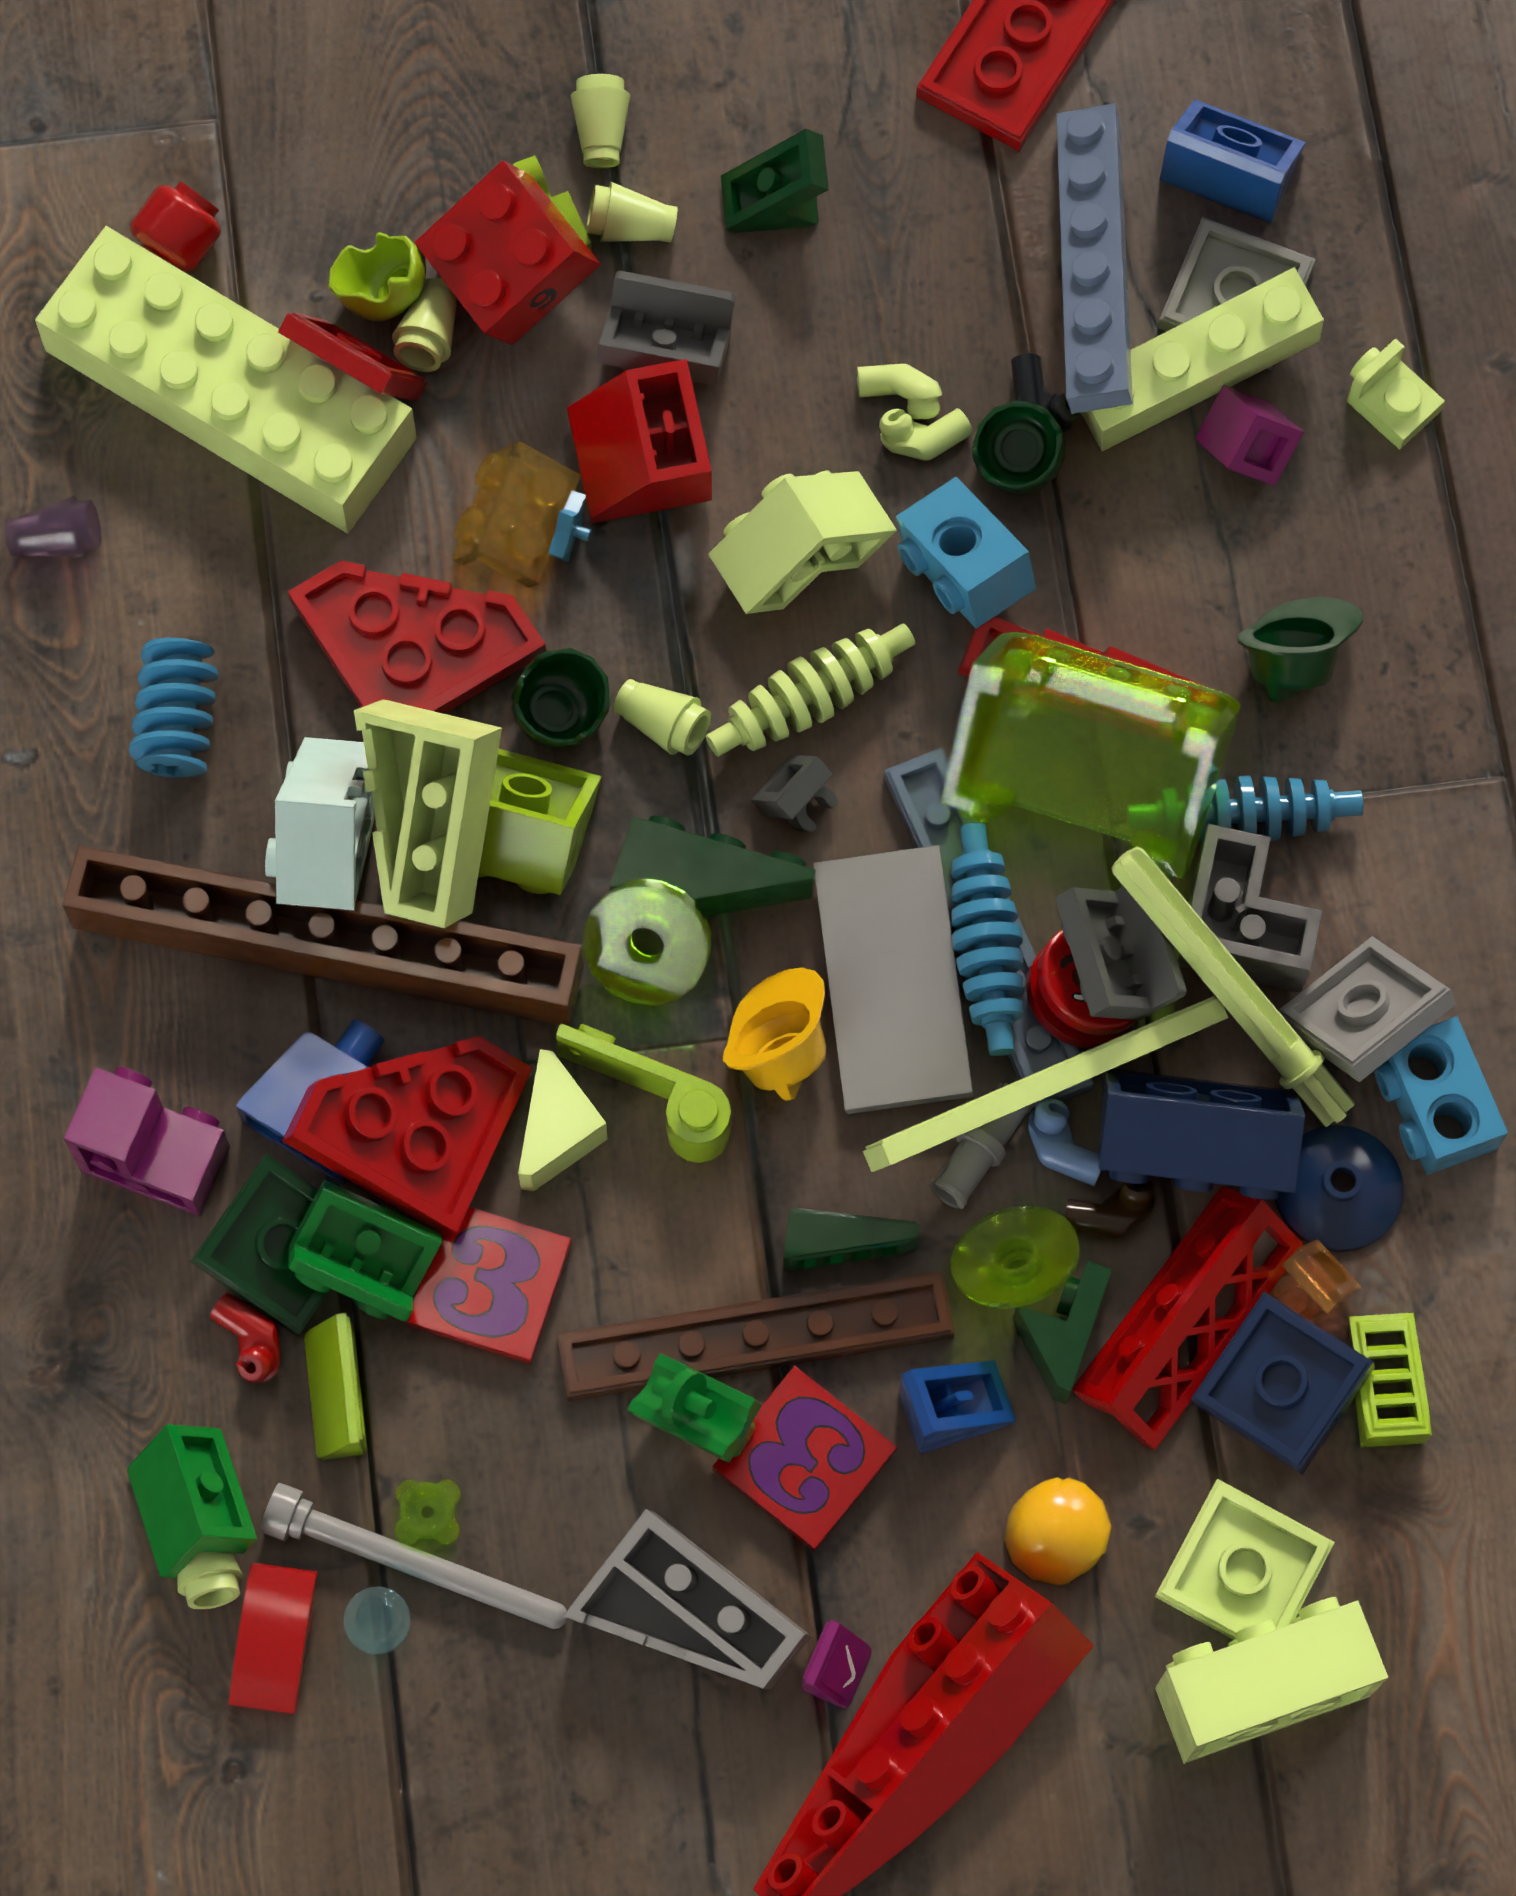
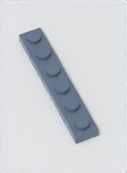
(1094, 259)

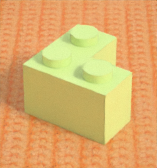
(796, 534)

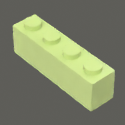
(1211, 352)

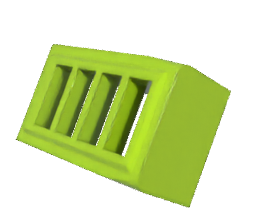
(1391, 1431)

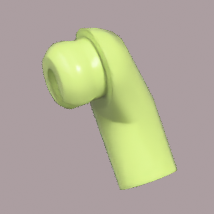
(921, 441)

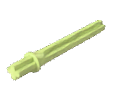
(1233, 987)

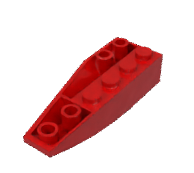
(928, 1729)

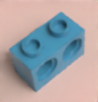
(1456, 1093)

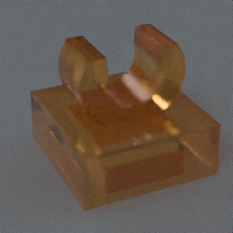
(1320, 1276)

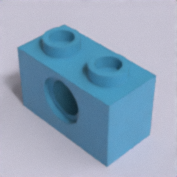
(964, 553)

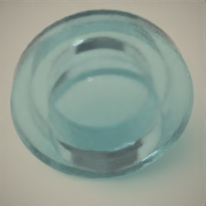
(377, 1620)

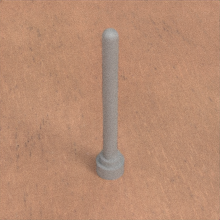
(293, 1516)

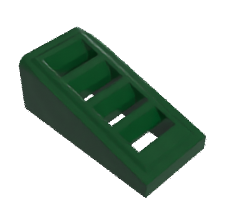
(834, 1238)

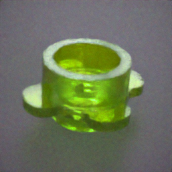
(416, 1496)

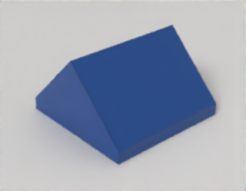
(1230, 160)

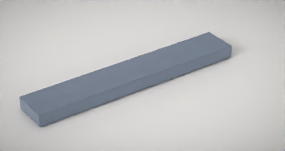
(917, 794)

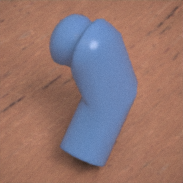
(1055, 1143)

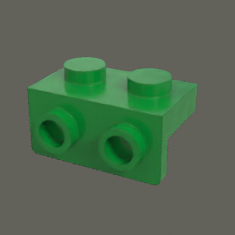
(362, 1252)

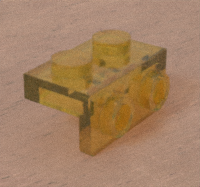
(514, 512)

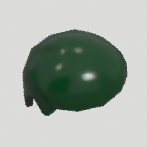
(1018, 447)
(561, 698)

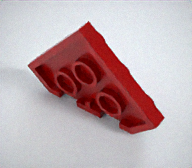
(413, 635)
(414, 1126)

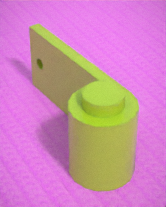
(696, 1109)

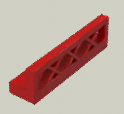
(1183, 1304)

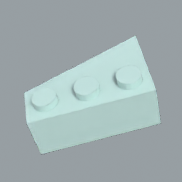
(321, 826)

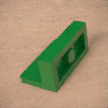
(189, 1497)

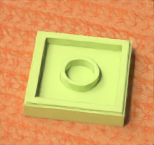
(1243, 1564)

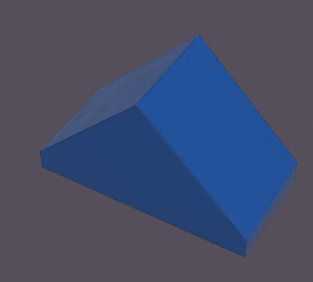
(954, 1403)

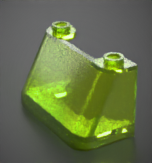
(1090, 745)

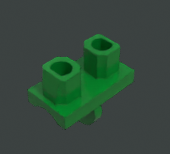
(696, 1408)

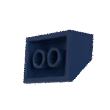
(1200, 1133)

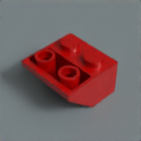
(641, 443)

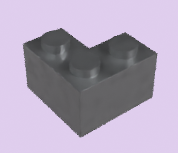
(1264, 935)

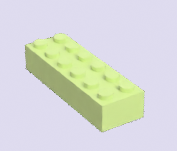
(226, 379)

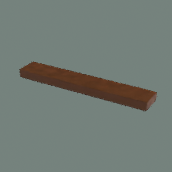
(759, 1334)

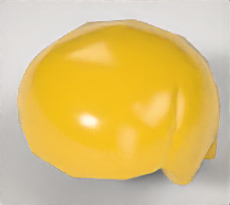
(1057, 1531)

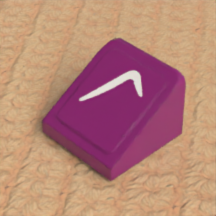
(836, 1665)

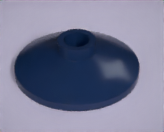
(1343, 1218)

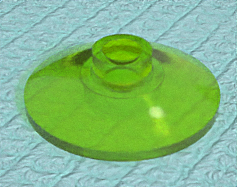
(1015, 1257)

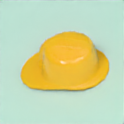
(779, 1032)

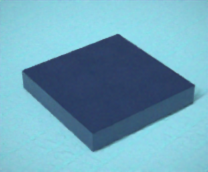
(1283, 1383)

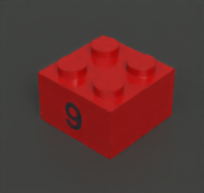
(507, 253)

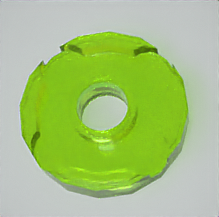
(627, 970)

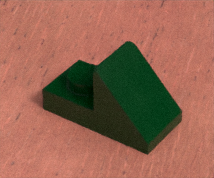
(777, 186)
(1060, 1344)

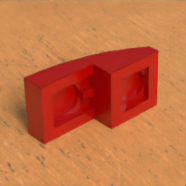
(273, 1638)

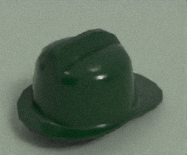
(1299, 644)

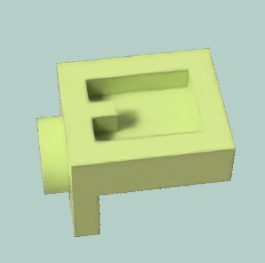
(1392, 394)

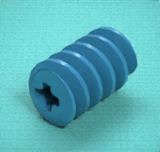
(169, 707)

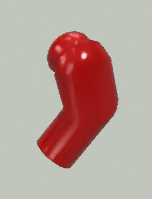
(256, 1338)

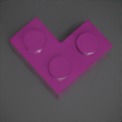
(139, 1145)

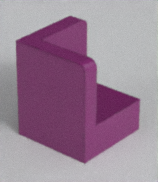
(1249, 435)

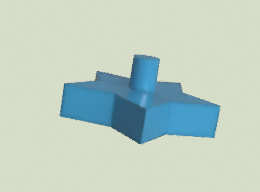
(569, 527)

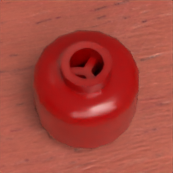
(177, 226)

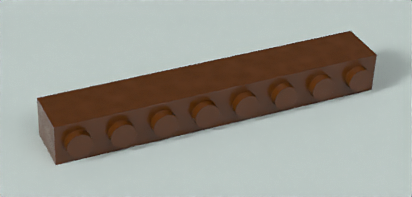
(359, 946)

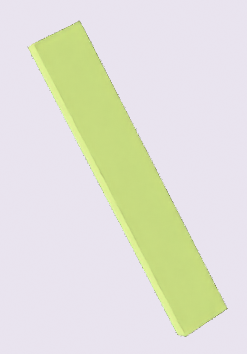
(1044, 1083)

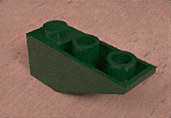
(710, 870)

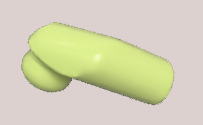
(904, 381)

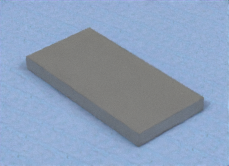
(893, 980)

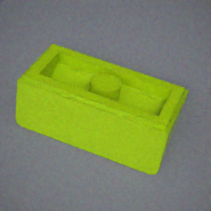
(335, 1389)

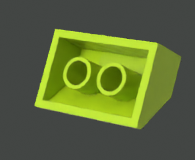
(536, 822)

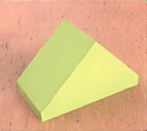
(559, 1124)

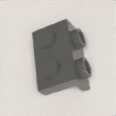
(667, 322)
(1119, 954)

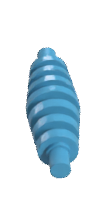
(1271, 809)
(987, 939)

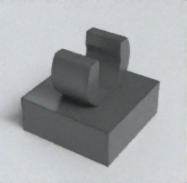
(792, 788)

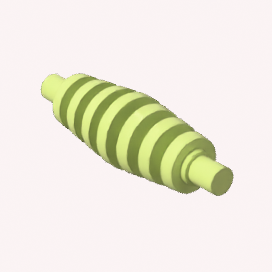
(810, 689)

